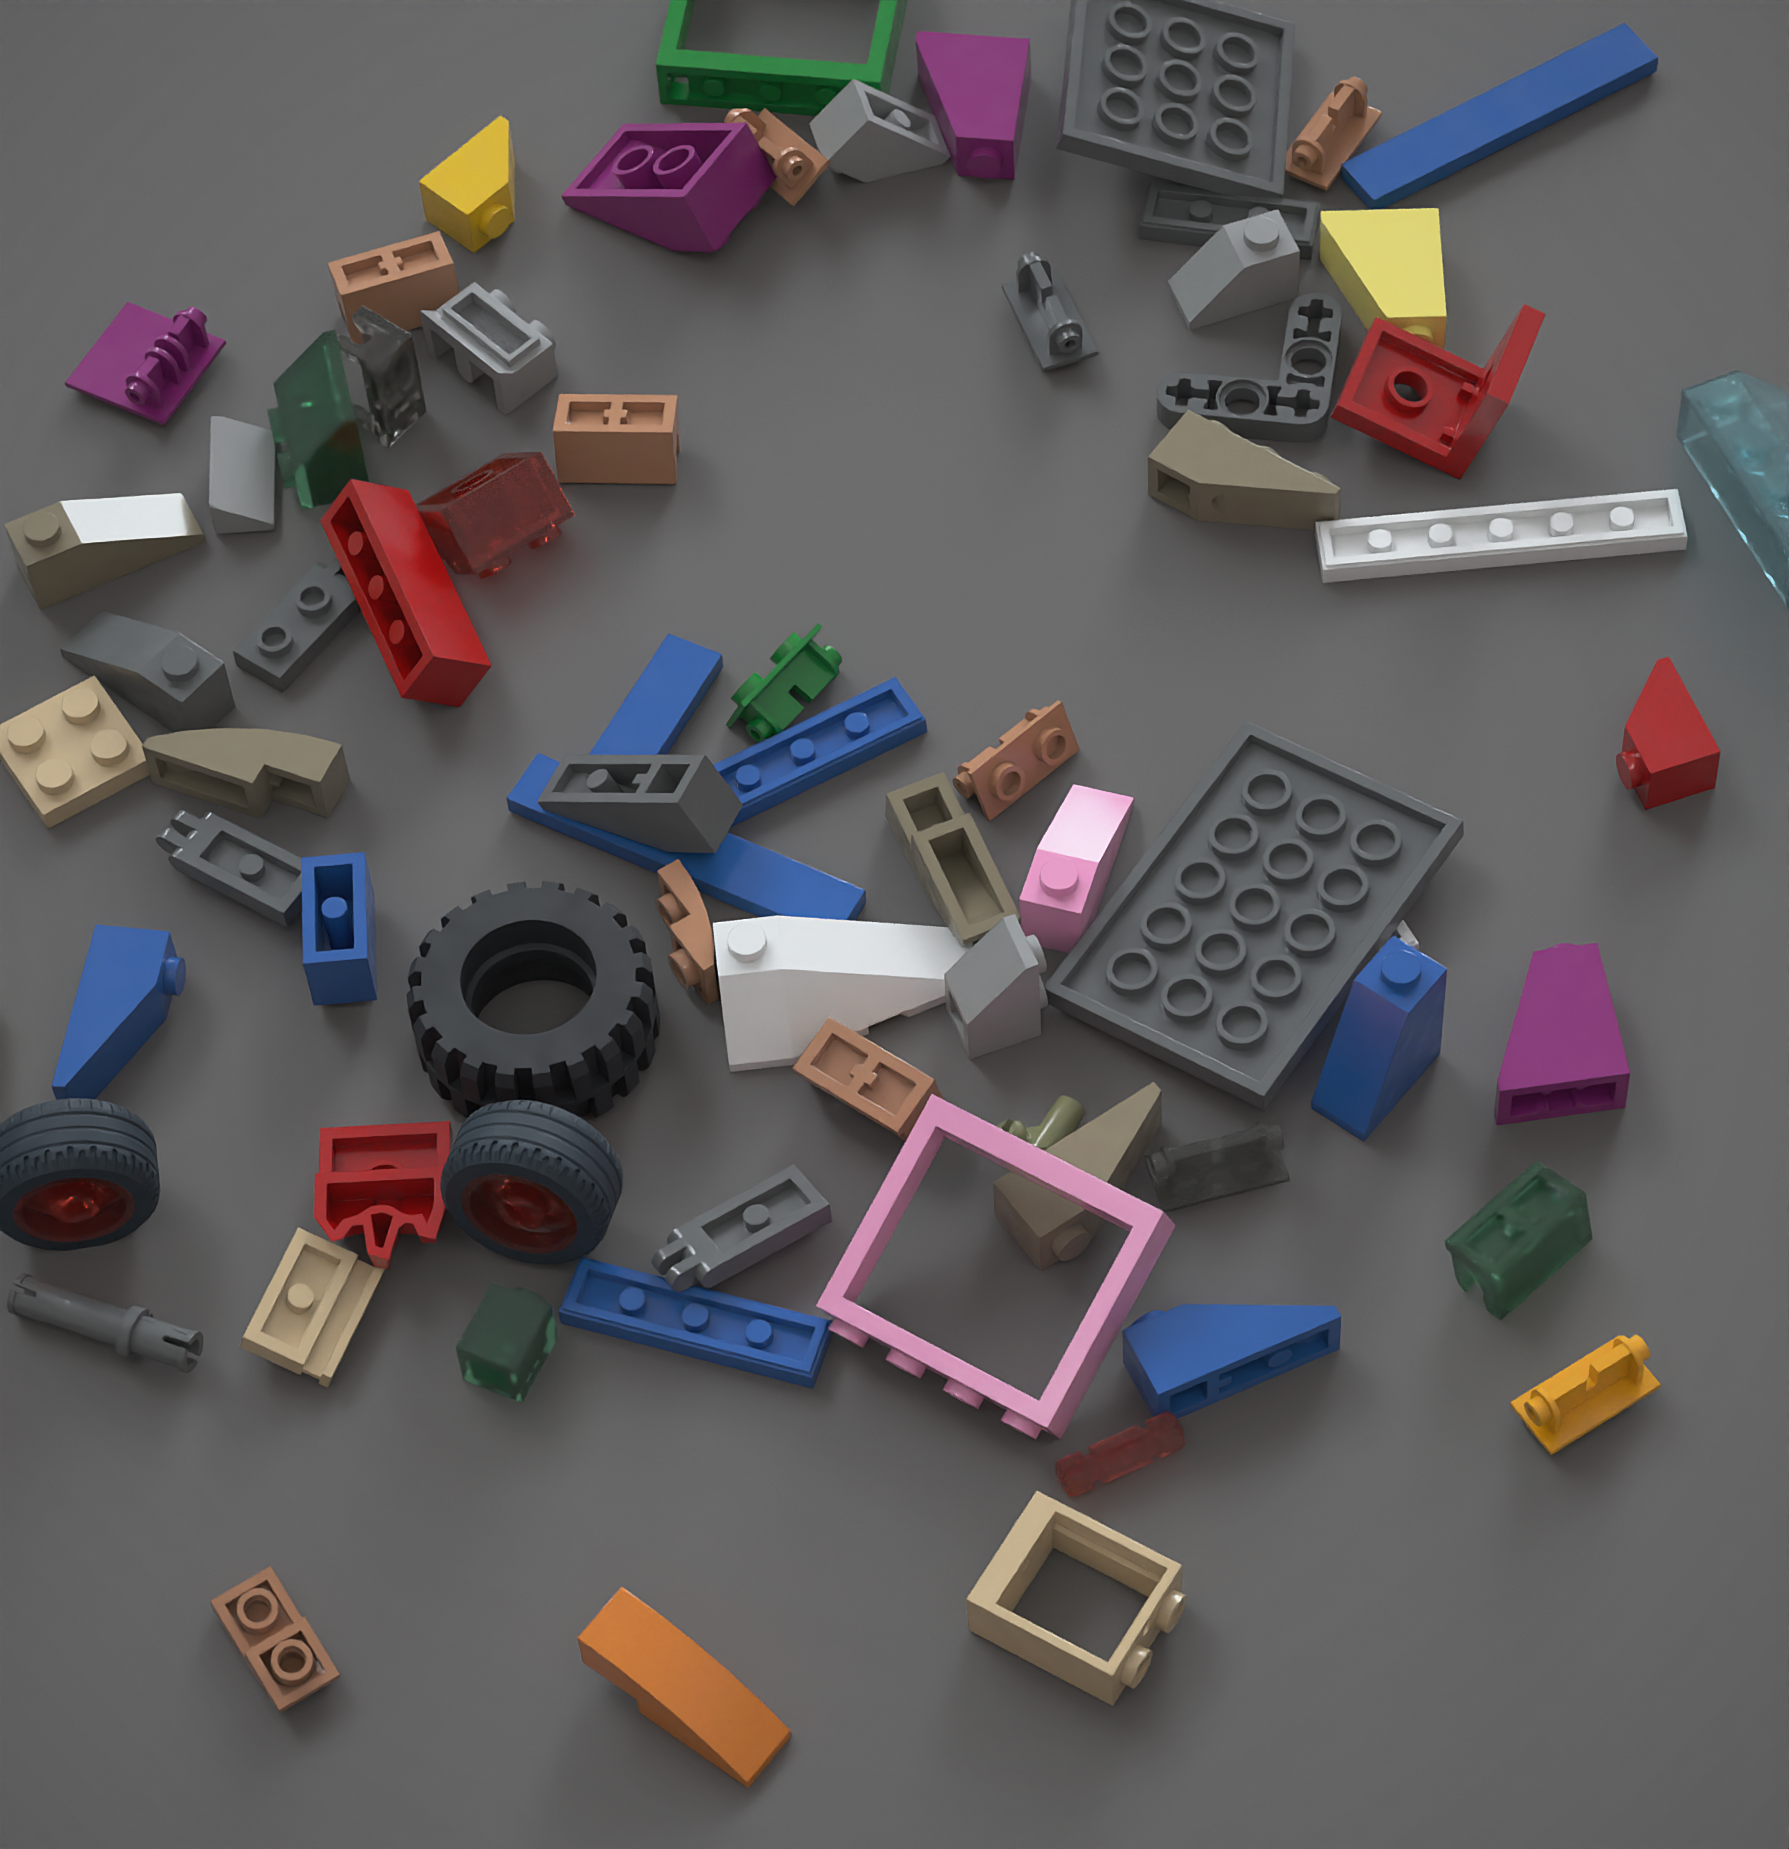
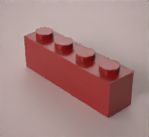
(405, 593)

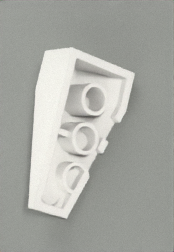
(794, 972)

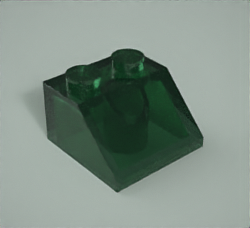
(317, 425)

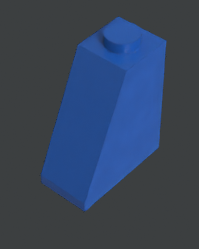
(1383, 1038)

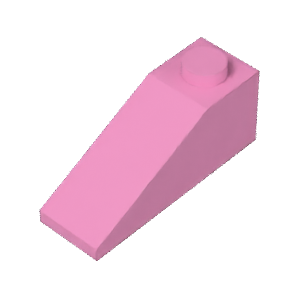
(1073, 867)

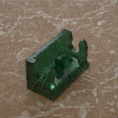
(1520, 1238)

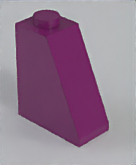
(978, 97)
(1563, 1041)

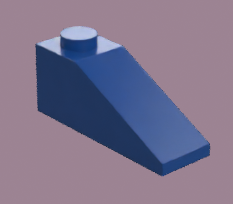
(116, 1006)
(1217, 1350)

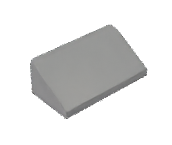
(241, 477)

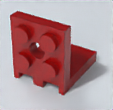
(1456, 397)

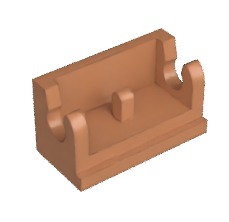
(395, 282)
(617, 438)
(866, 1077)

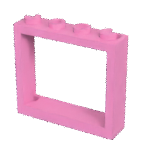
(1055, 1409)

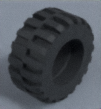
(520, 940)

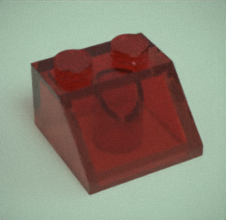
(495, 513)

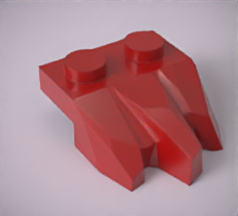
(382, 1183)

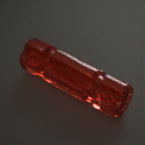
(1120, 1454)

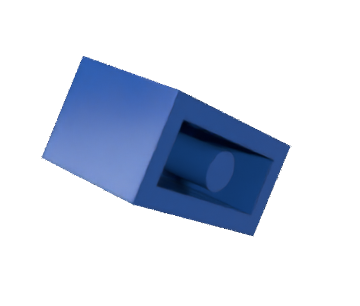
(339, 928)

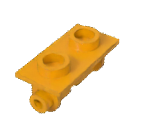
(1587, 1393)

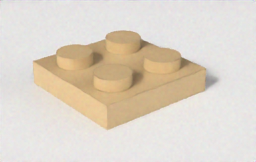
(71, 752)

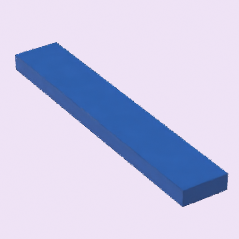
(1498, 117)
(735, 874)

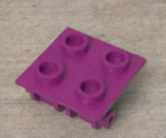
(147, 361)

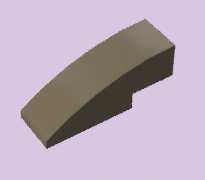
(250, 768)
(949, 857)

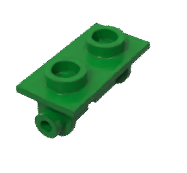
(799, 667)

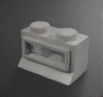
(494, 342)

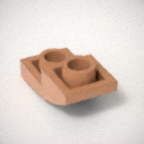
(690, 931)
(274, 1639)

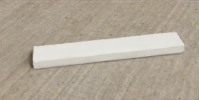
(1500, 535)

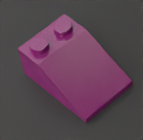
(675, 182)

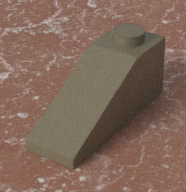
(97, 541)
(1105, 1148)

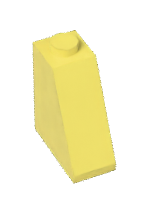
(1388, 267)

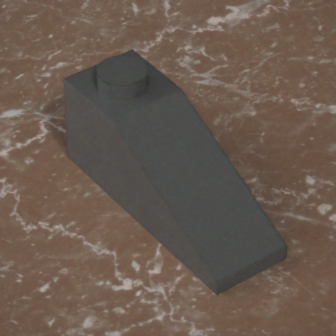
(154, 671)
(651, 799)

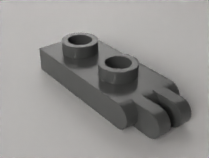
(299, 627)
(235, 864)
(742, 1231)

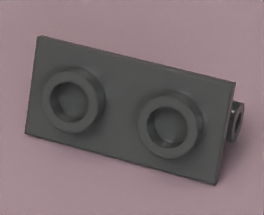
(1048, 314)

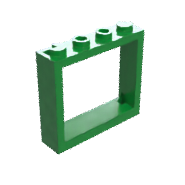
(768, 81)

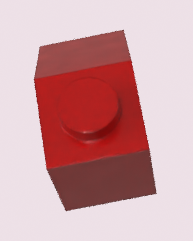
(1667, 742)

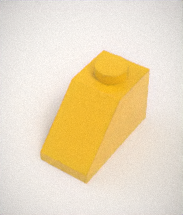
(474, 188)

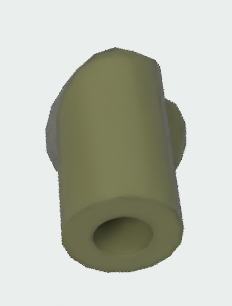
(1057, 1124)

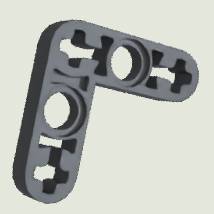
(1289, 392)

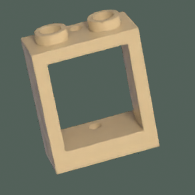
(1052, 1525)

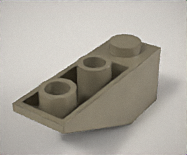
(1231, 480)

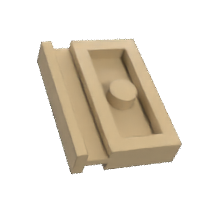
(312, 1307)

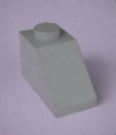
(876, 135)
(1238, 271)

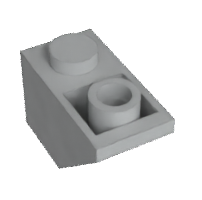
(997, 990)

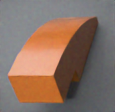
(682, 1687)

